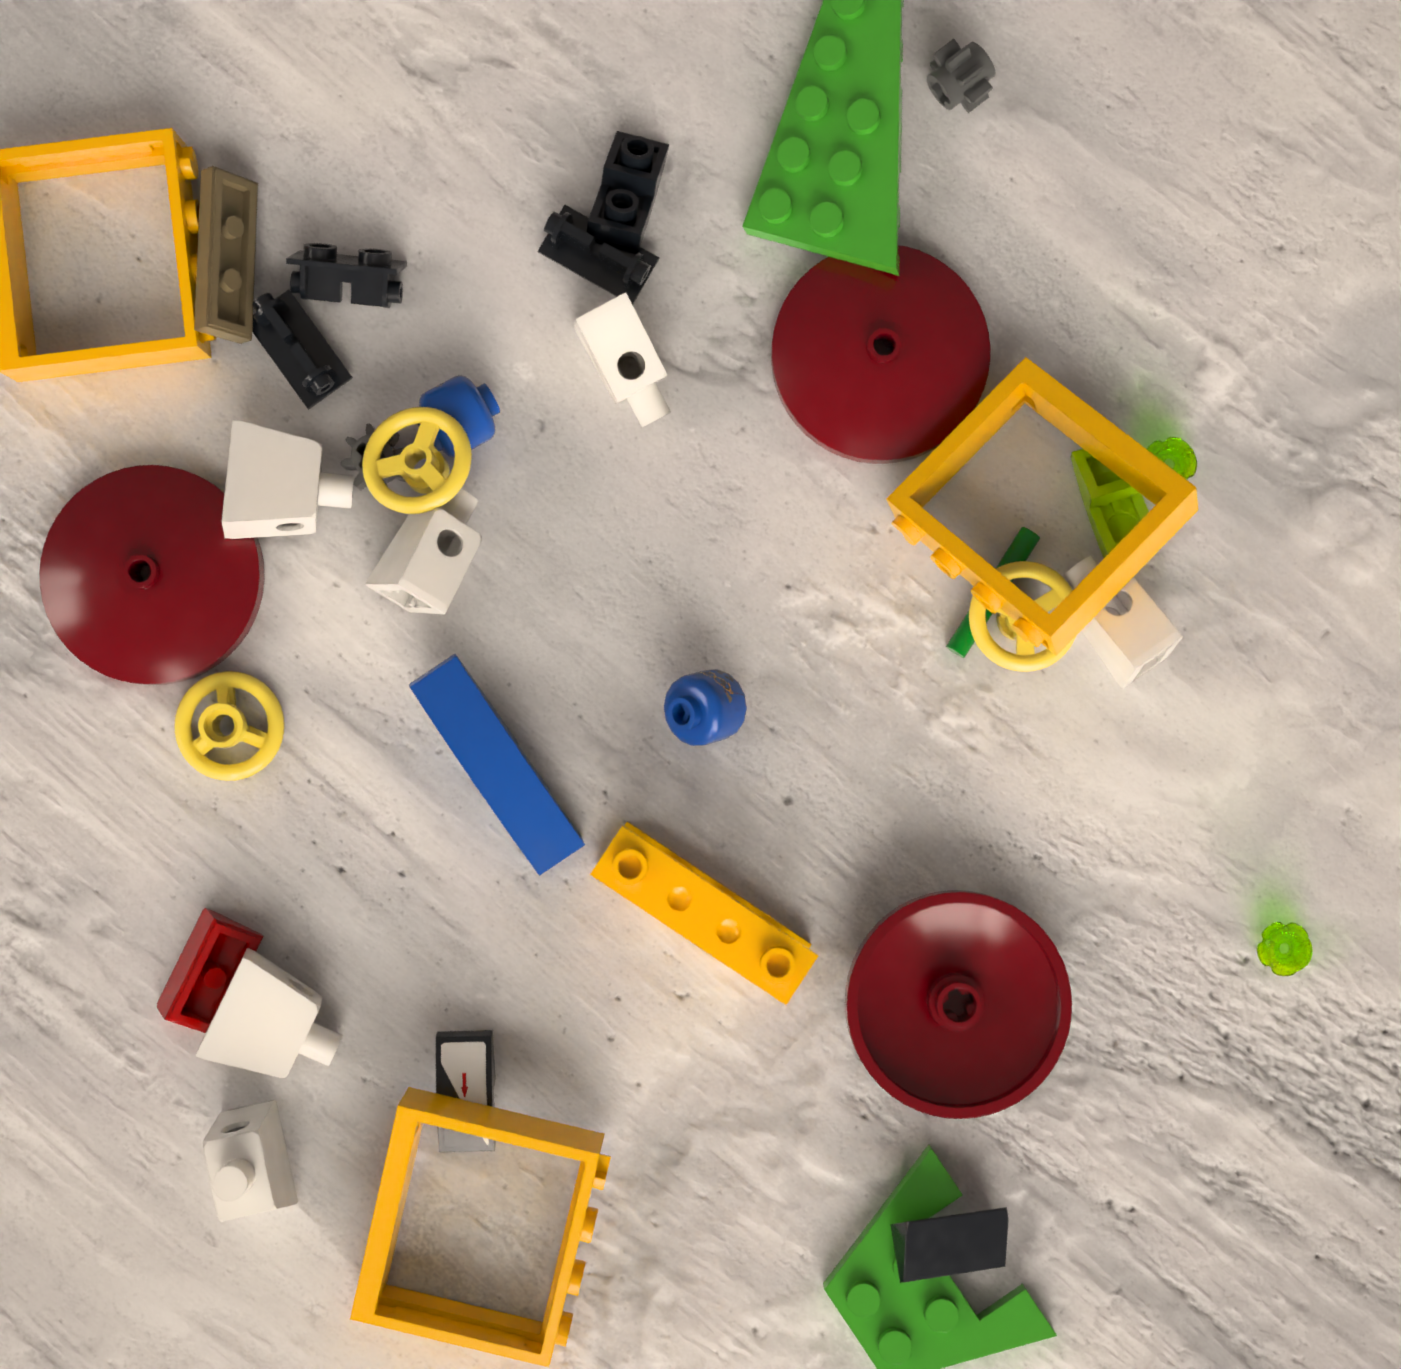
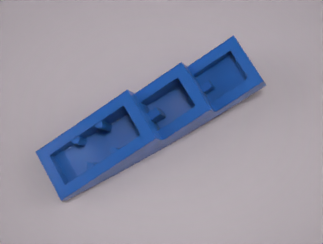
(496, 764)

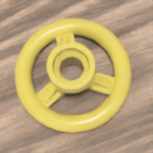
(433, 476)
(1025, 657)
(209, 725)

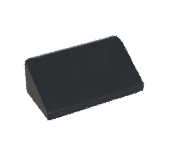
(950, 1244)

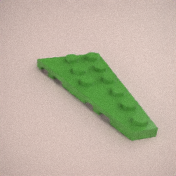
(838, 142)

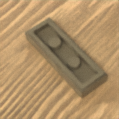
(226, 255)

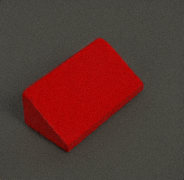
(205, 970)

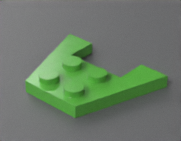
(925, 1319)

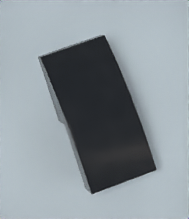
(627, 190)

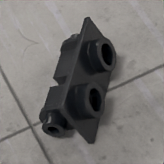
(600, 262)
(325, 271)
(298, 348)

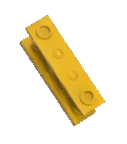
(705, 912)

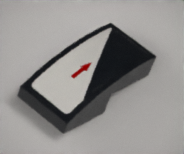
(468, 1073)

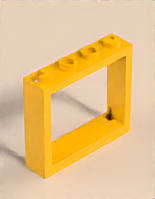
(85, 157)
(1030, 385)
(453, 1320)

